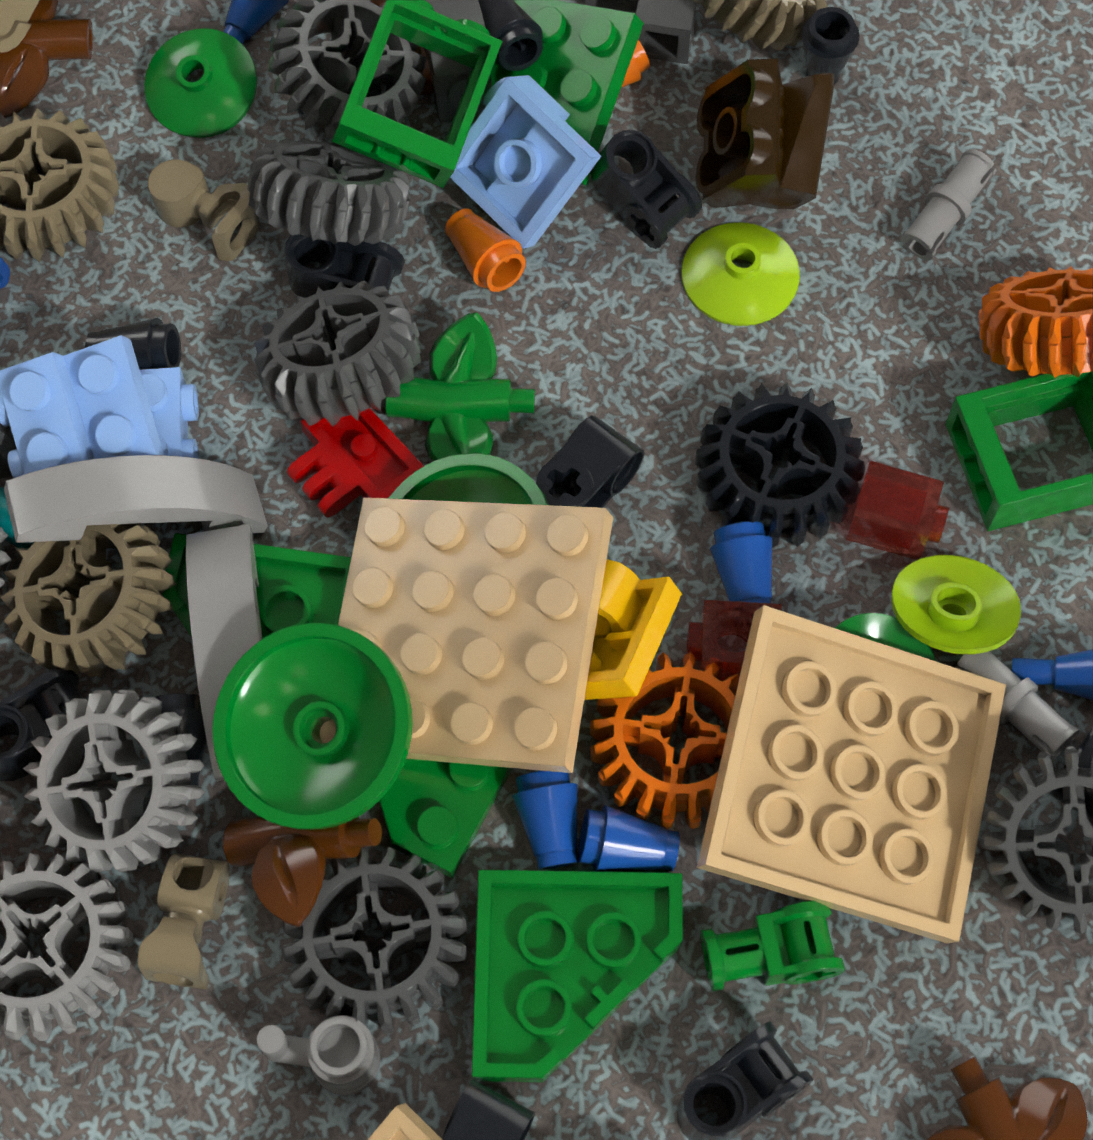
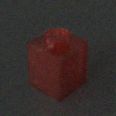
(898, 511)

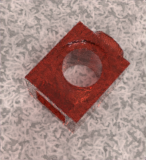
(719, 620)

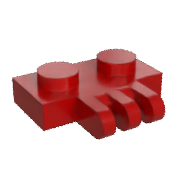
(352, 460)

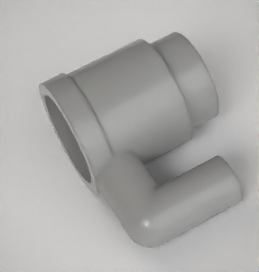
(338, 1051)

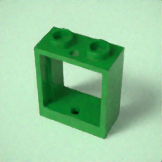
(395, 142)
(984, 460)

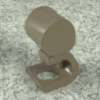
(184, 199)
(191, 894)

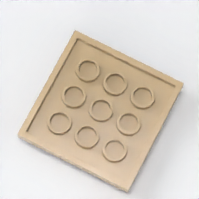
(484, 621)
(853, 776)

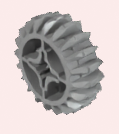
(99, 731)
(59, 931)

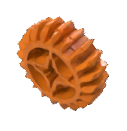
(1040, 322)
(653, 738)

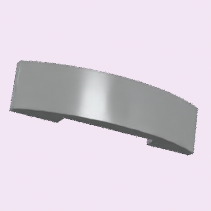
(131, 490)
(221, 611)

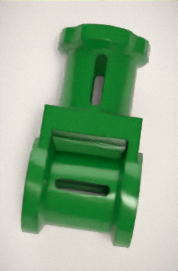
(782, 946)

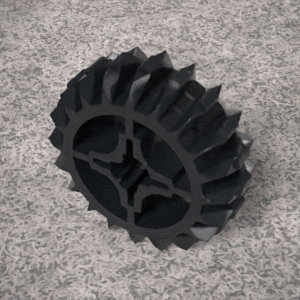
(737, 440)

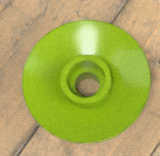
(736, 293)
(956, 604)

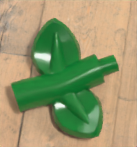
(461, 392)

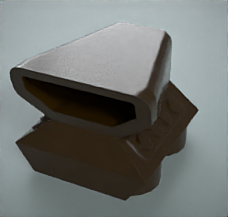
(762, 137)

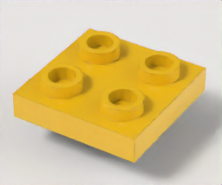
(628, 630)

